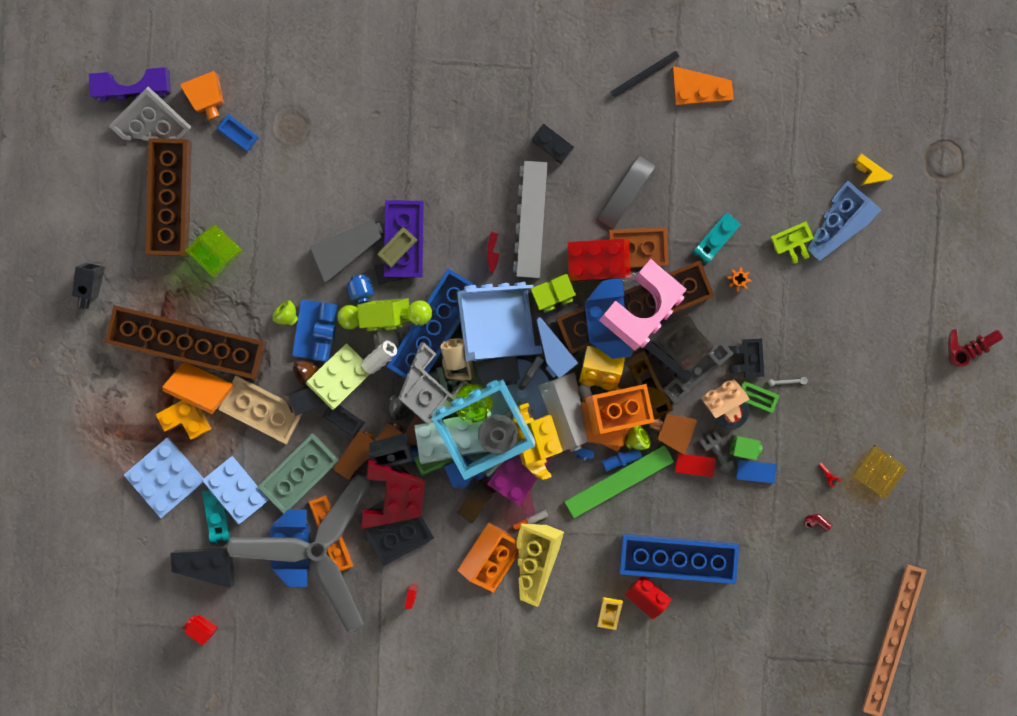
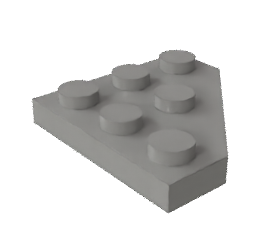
(149, 118)

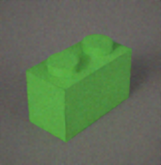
(745, 447)

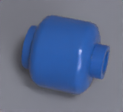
(360, 289)

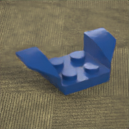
(595, 307)
(292, 525)

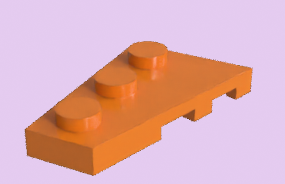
(698, 88)

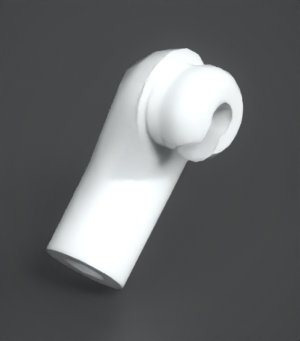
(584, 391)

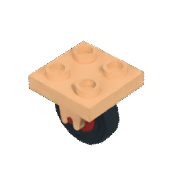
(728, 405)

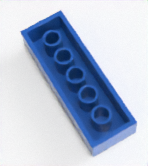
(439, 329)
(679, 558)

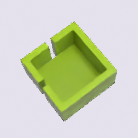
(552, 293)

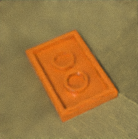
(197, 387)

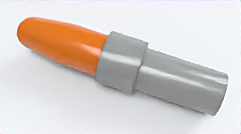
(532, 519)

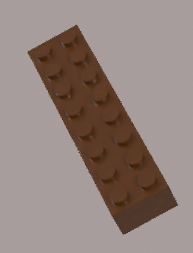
(640, 304)
(185, 342)

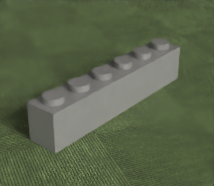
(531, 221)

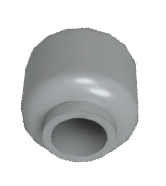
(387, 335)

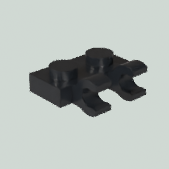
(752, 358)

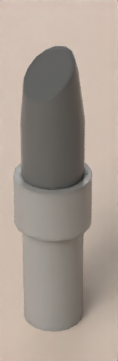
(530, 373)

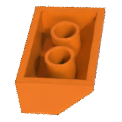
(490, 558)

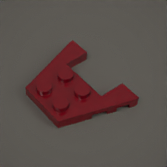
(402, 496)

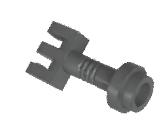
(713, 444)

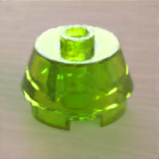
(476, 411)

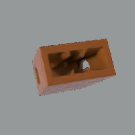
(674, 431)

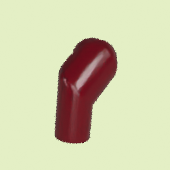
(817, 520)

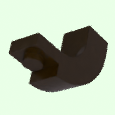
(644, 374)

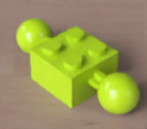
(384, 314)

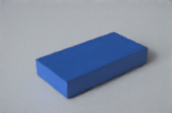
(237, 133)
(756, 471)

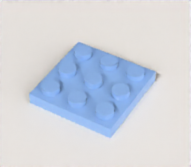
(164, 477)

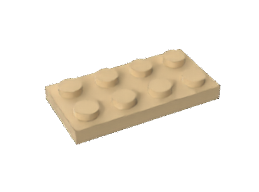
(260, 410)

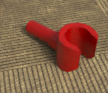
(830, 477)

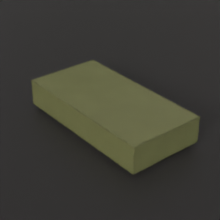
(397, 247)

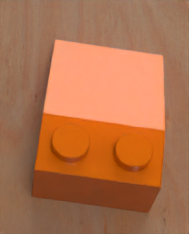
(619, 409)

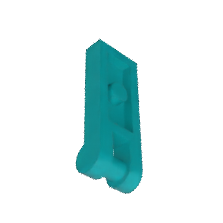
(716, 238)
(216, 518)

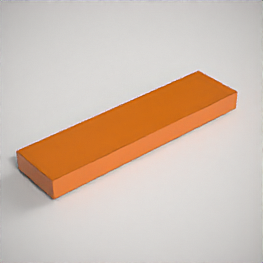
(337, 551)

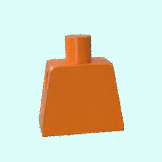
(204, 94)

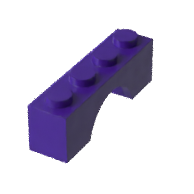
(104, 85)

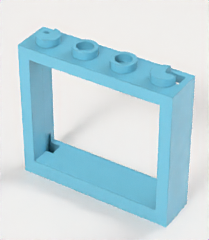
(492, 459)

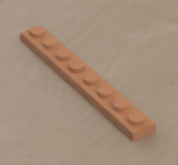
(894, 640)

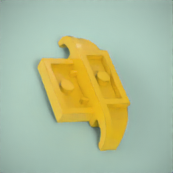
(546, 442)

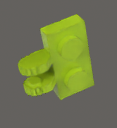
(791, 238)

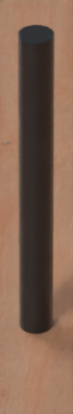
(644, 74)

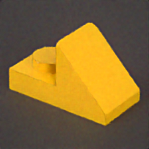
(876, 173)
(609, 613)

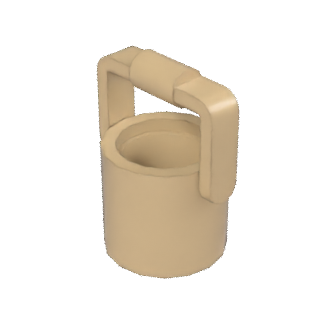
(454, 359)

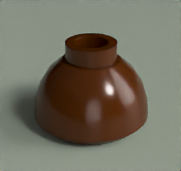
(304, 371)

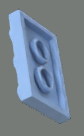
(235, 490)

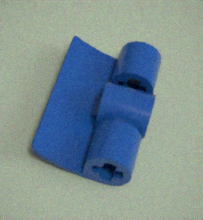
(315, 330)

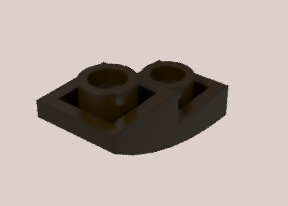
(476, 501)

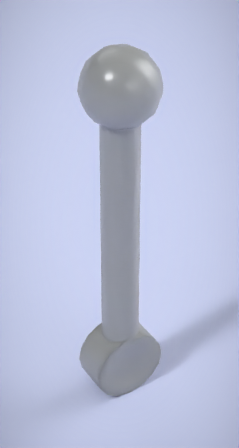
(803, 380)

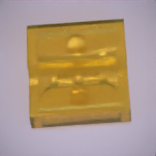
(879, 471)

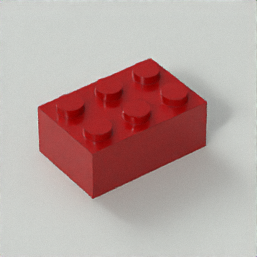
(599, 259)

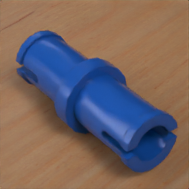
(621, 459)

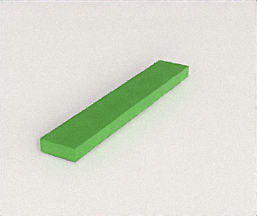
(619, 481)

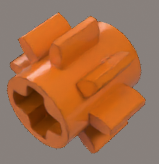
(742, 275)

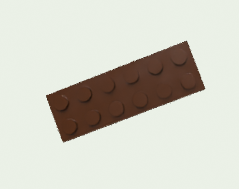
(168, 197)

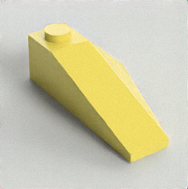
(537, 553)

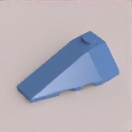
(846, 217)

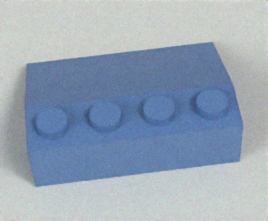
(555, 354)

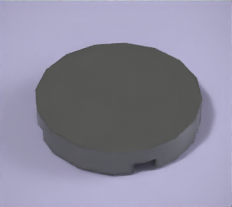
(497, 434)

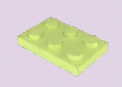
(338, 377)

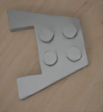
(421, 391)

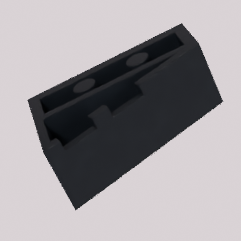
(205, 564)

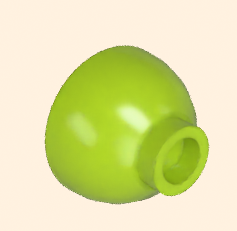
(285, 313)
(638, 438)

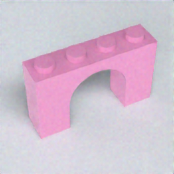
(636, 330)

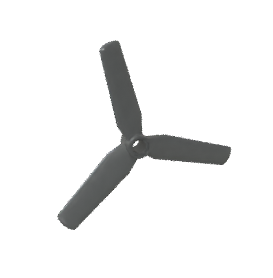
(296, 549)

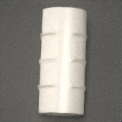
(379, 357)

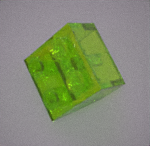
(214, 250)

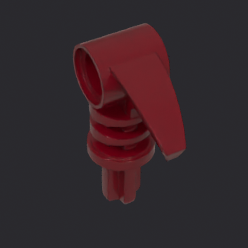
(970, 351)

